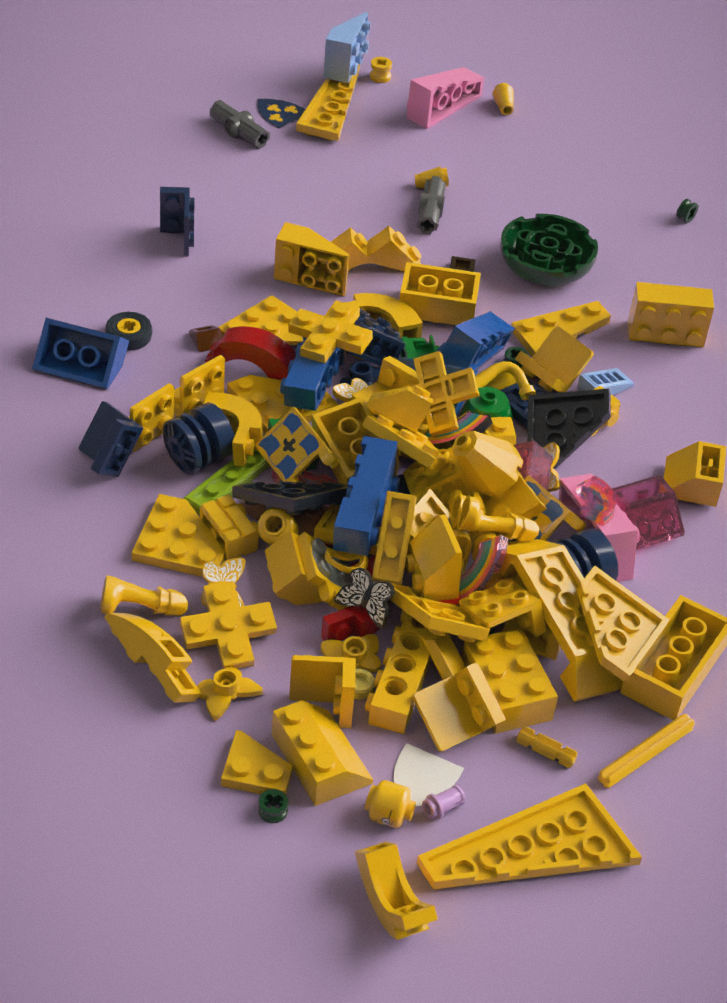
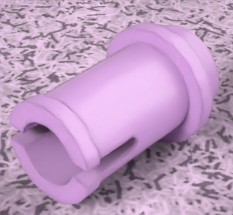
(436, 805)

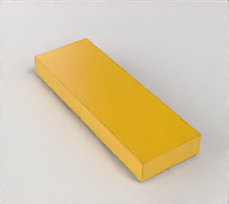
(394, 537)

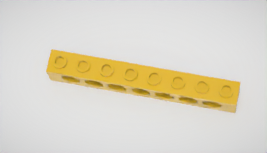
(403, 674)

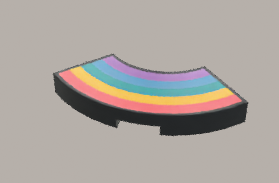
(469, 422)

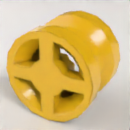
(380, 69)

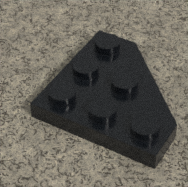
(567, 418)
(291, 496)

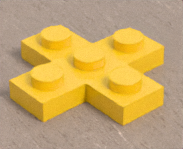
(330, 331)
(444, 391)
(228, 625)

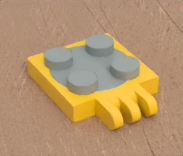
(319, 571)

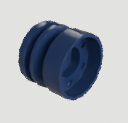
(198, 438)
(591, 549)

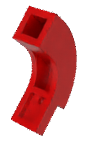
(255, 346)
(350, 620)

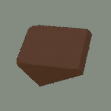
(205, 336)

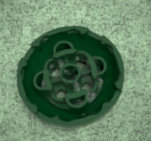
(548, 249)

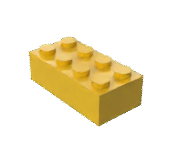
(678, 658)

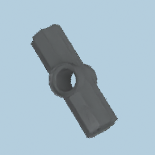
(239, 124)
(431, 205)

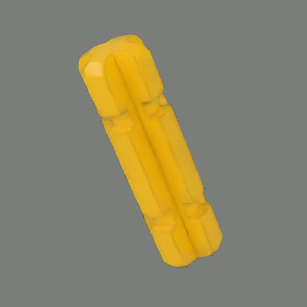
(547, 747)

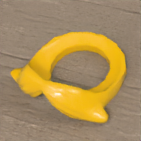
(363, 563)

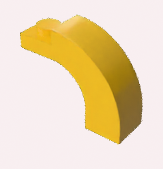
(396, 312)
(244, 420)
(390, 893)

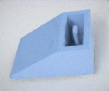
(346, 48)

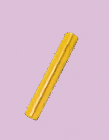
(645, 750)

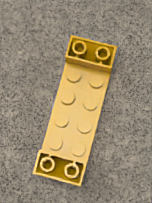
(553, 579)

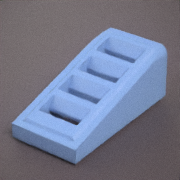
(604, 378)

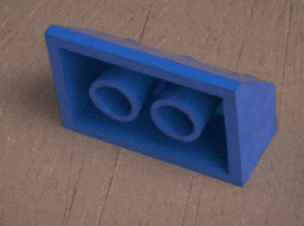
(79, 353)

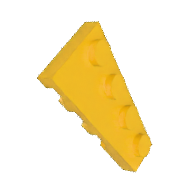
(574, 320)

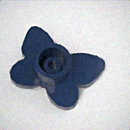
(362, 371)

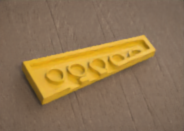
(328, 109)

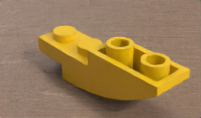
(154, 646)

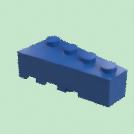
(476, 341)
(309, 379)
(365, 498)

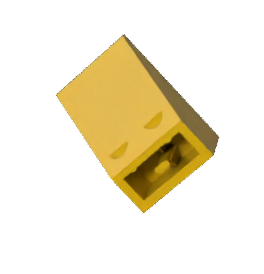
(310, 260)

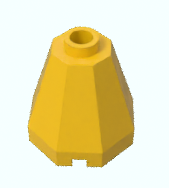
(487, 462)

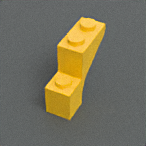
(385, 249)

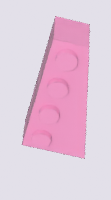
(441, 95)
(618, 530)

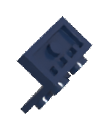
(177, 213)
(384, 341)
(110, 440)

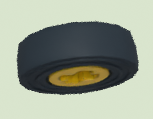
(132, 327)

